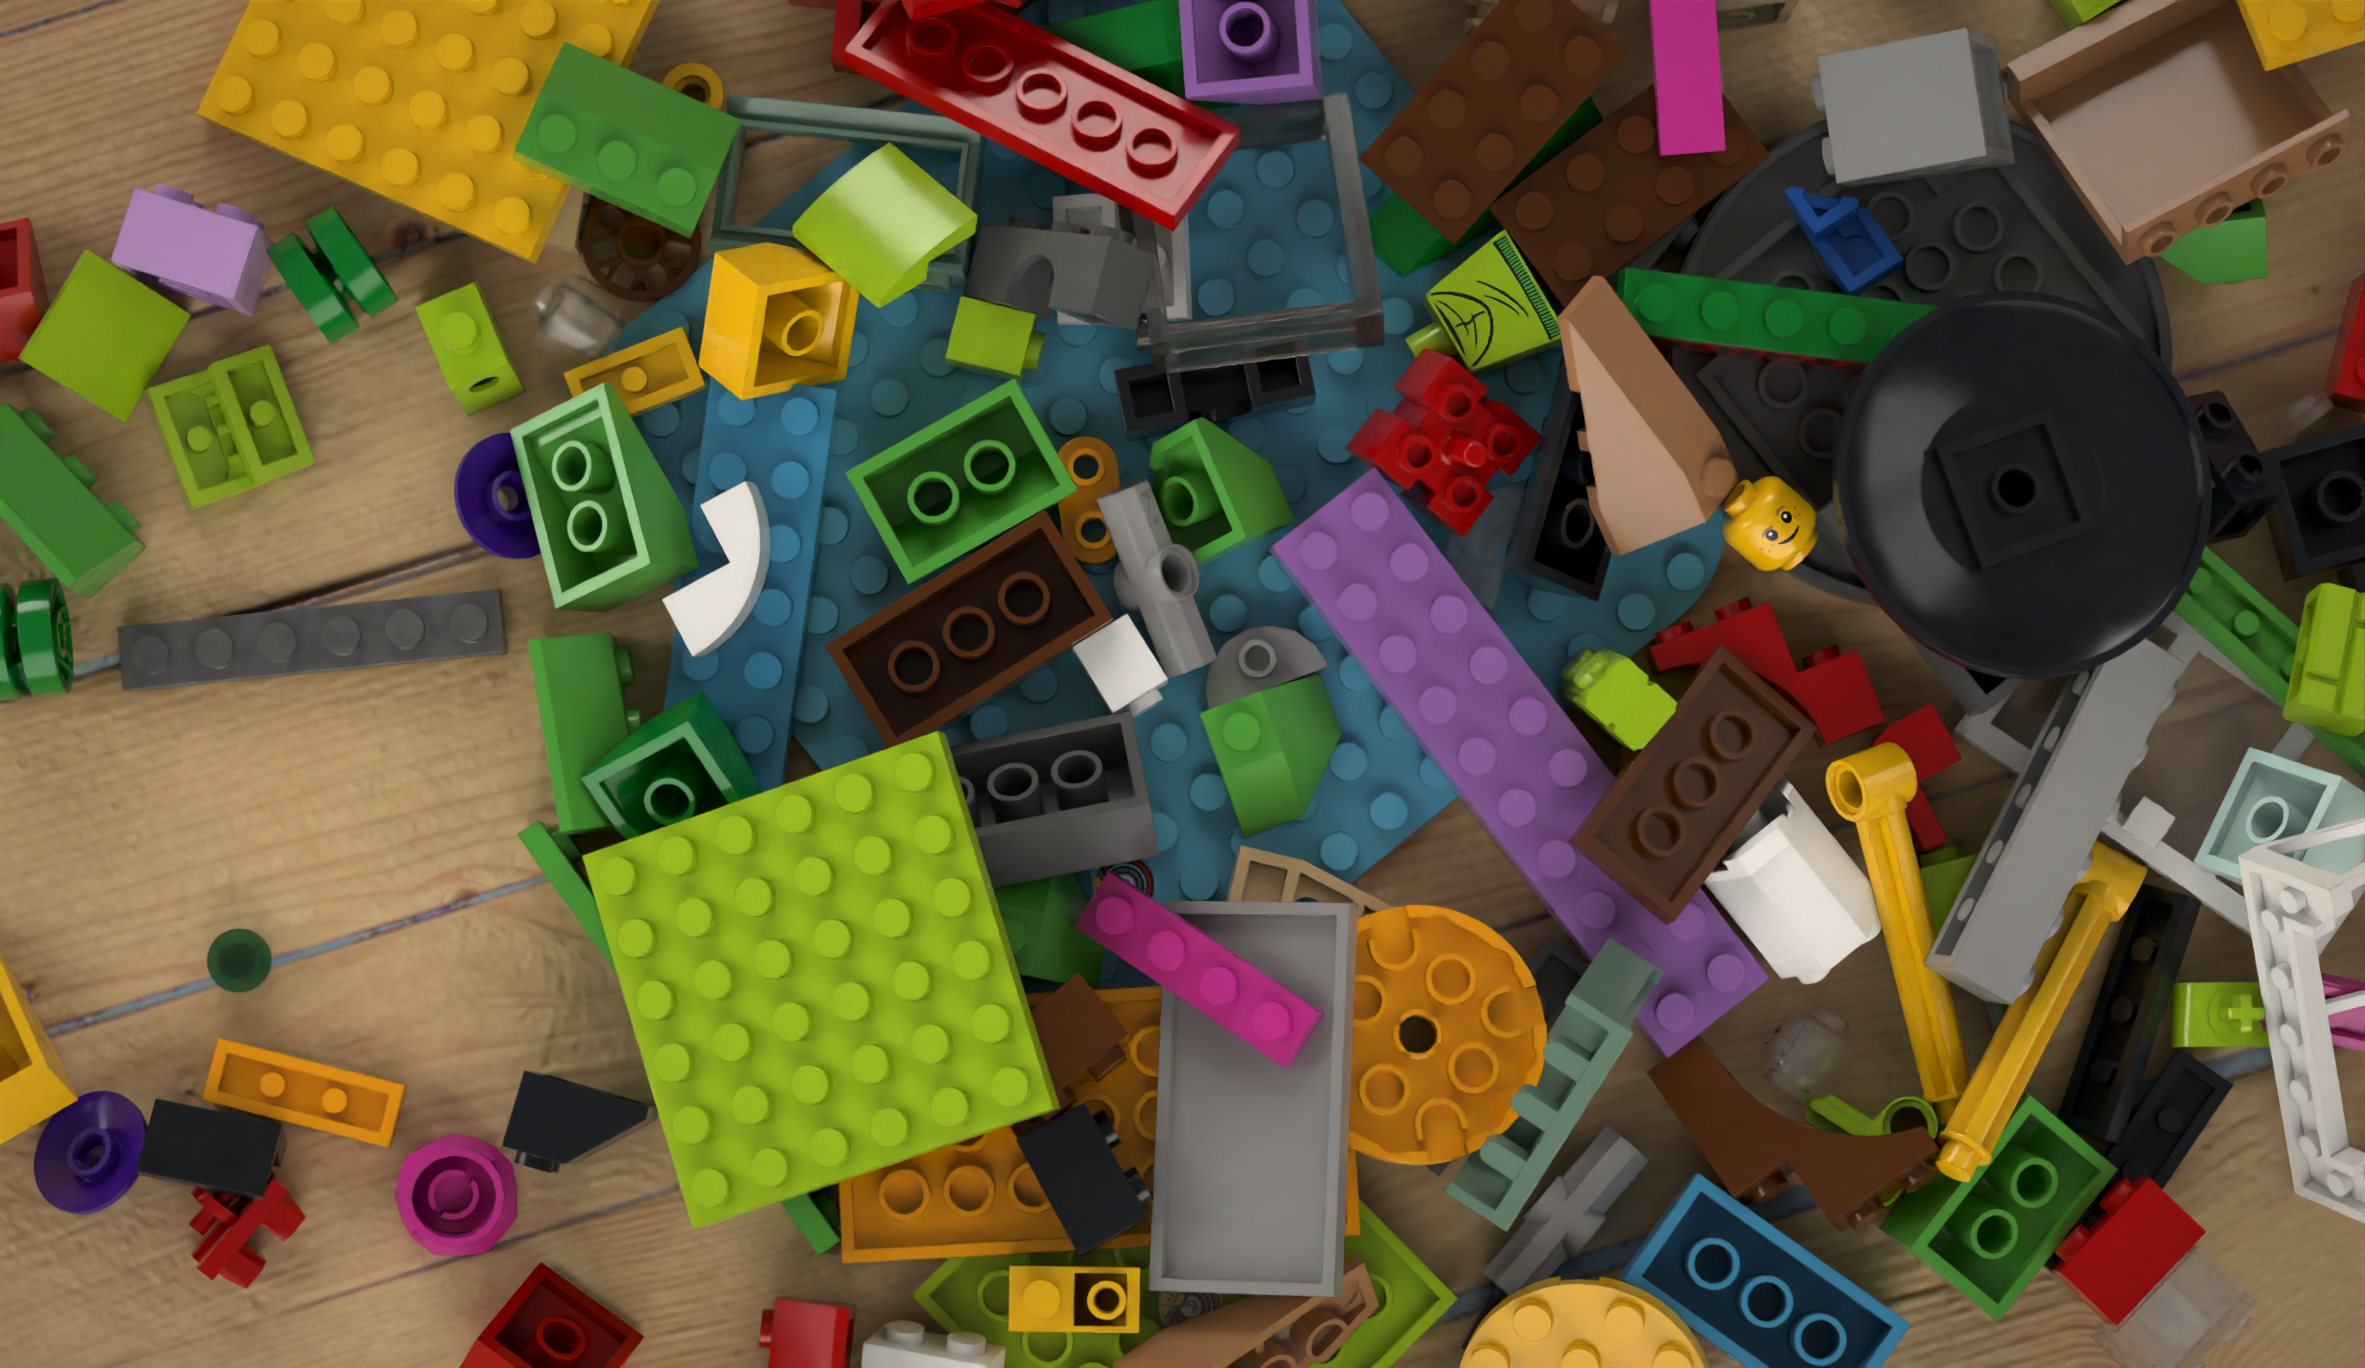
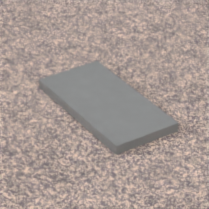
(1251, 1147)

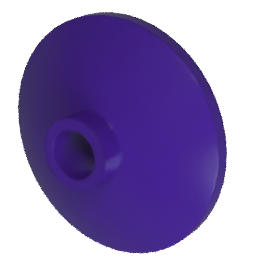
(481, 473)
(75, 1141)

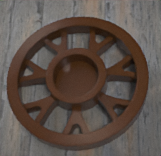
(640, 246)

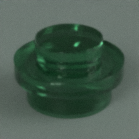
(239, 960)

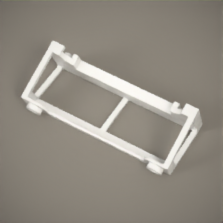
(2286, 911)

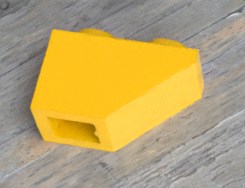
(1074, 1298)

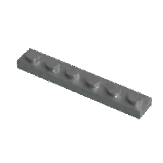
(312, 640)

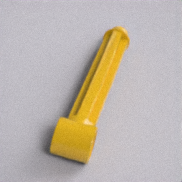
(1873, 793)
(2032, 1019)

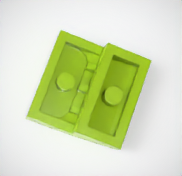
(884, 225)
(104, 336)
(229, 427)

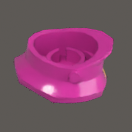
(457, 1195)

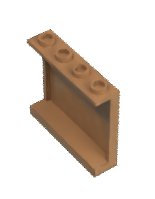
(2170, 119)

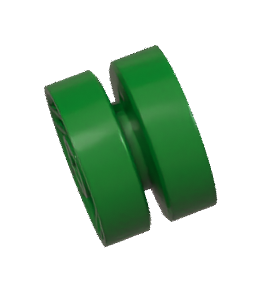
(332, 275)
(35, 640)

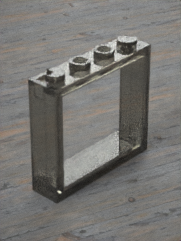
(1286, 331)

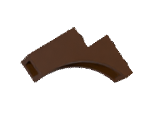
(1758, 1147)

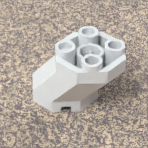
(1794, 889)

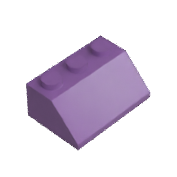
(1251, 51)

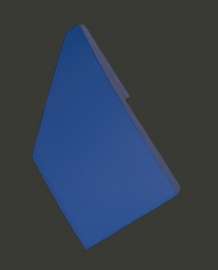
(1845, 239)

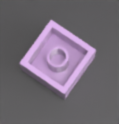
(193, 250)

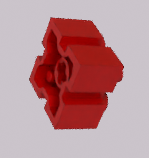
(1444, 441)

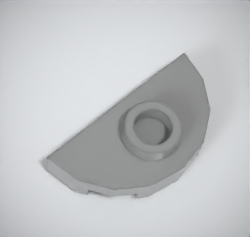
(1260, 661)

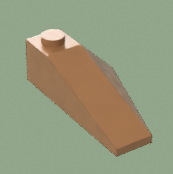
(1648, 438)
(1263, 1330)

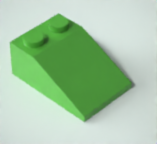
(600, 504)

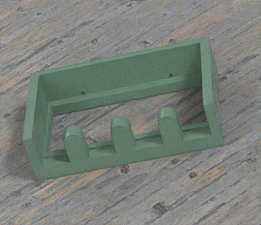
(856, 126)
(1577, 1061)

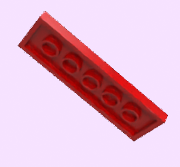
(1050, 103)

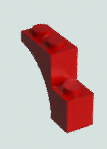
(1830, 692)

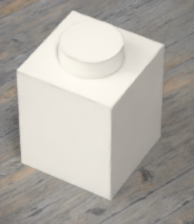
(1122, 667)

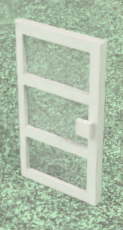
(2188, 765)

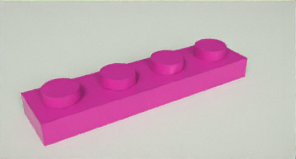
(1199, 969)

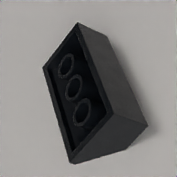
(1556, 534)

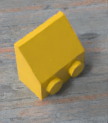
(776, 320)

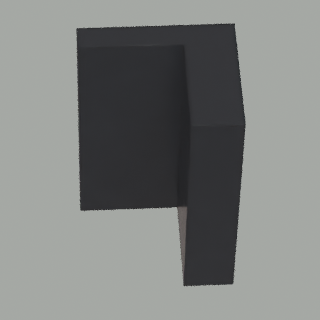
(211, 1149)

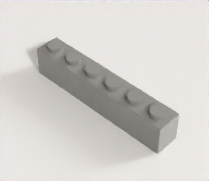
(2052, 823)

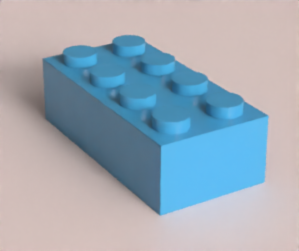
(1757, 1288)

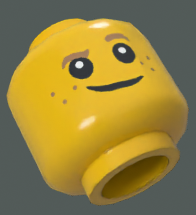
(1769, 523)

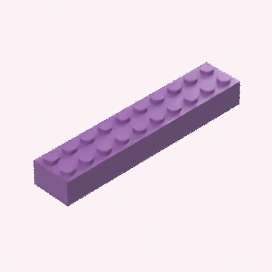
(1501, 744)

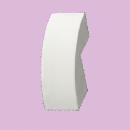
(721, 601)

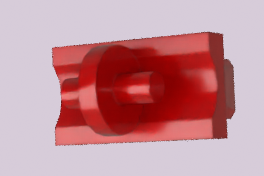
(224, 1247)

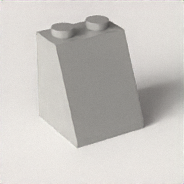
(1913, 109)

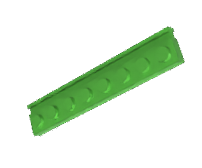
(557, 857)

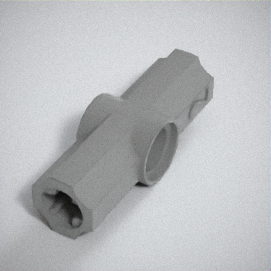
(1156, 578)
(1566, 1213)

